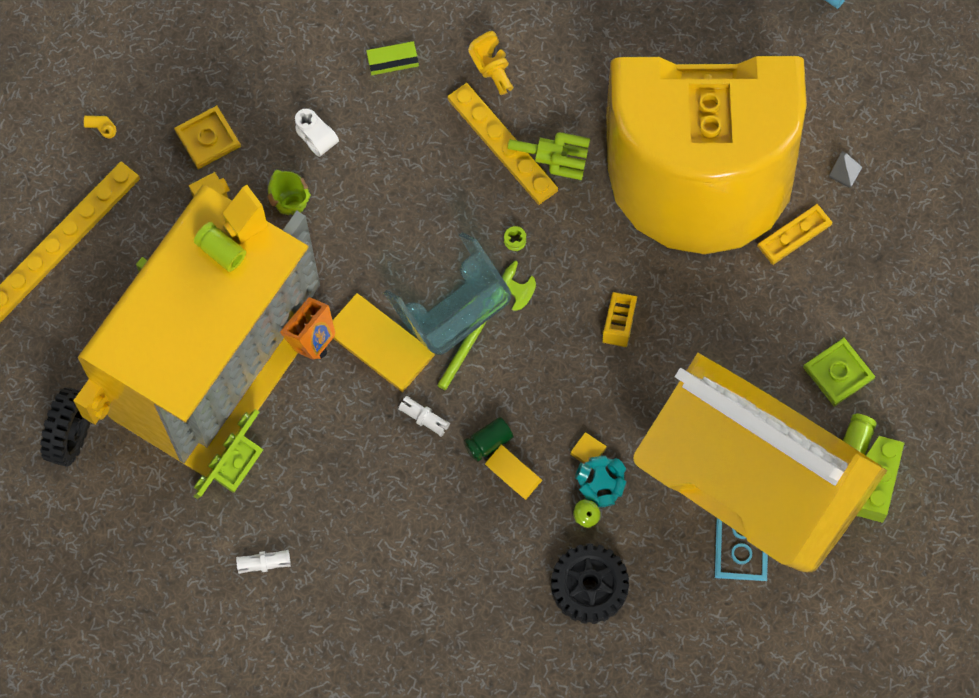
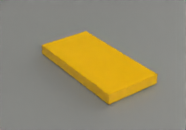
(380, 342)

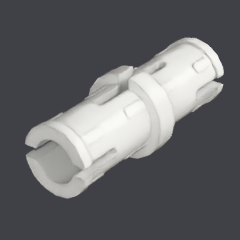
(424, 416)
(263, 561)

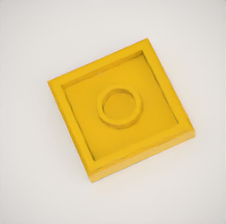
(207, 137)

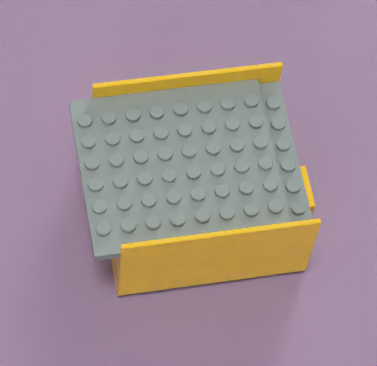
(198, 342)

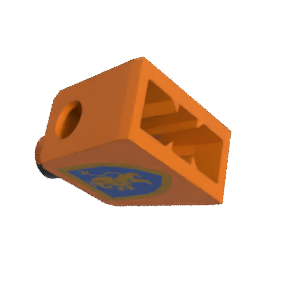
(310, 329)

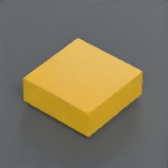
(587, 448)

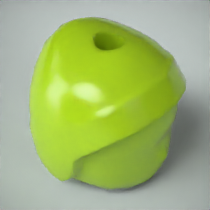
(580, 513)

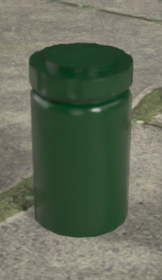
(488, 439)

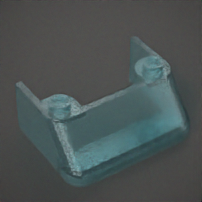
(463, 310)

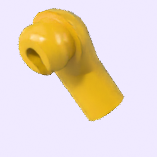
(102, 123)

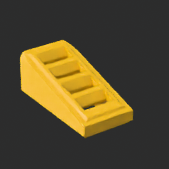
(618, 334)

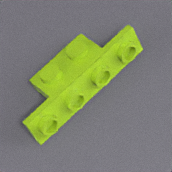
(234, 462)

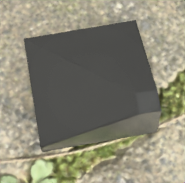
(845, 170)

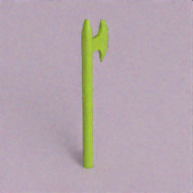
(522, 295)

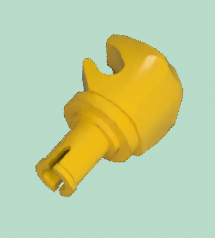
(481, 54)

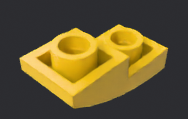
(513, 472)

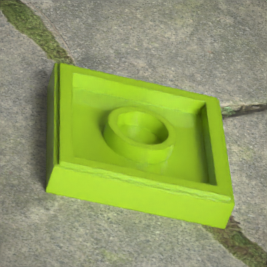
(839, 372)

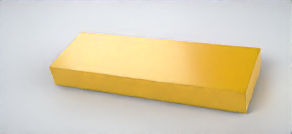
(794, 234)

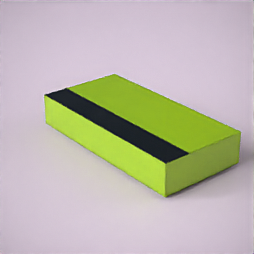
(392, 58)

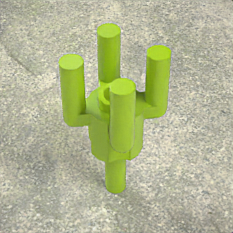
(555, 153)

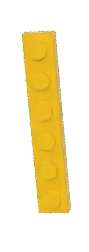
(497, 137)

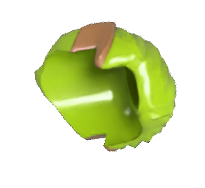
(288, 192)

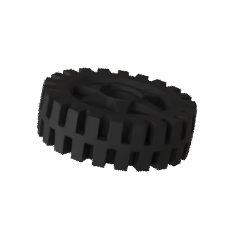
(63, 430)
(595, 564)

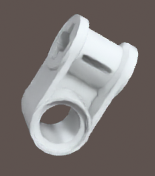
(317, 134)

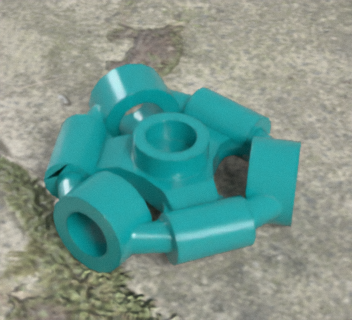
(601, 479)

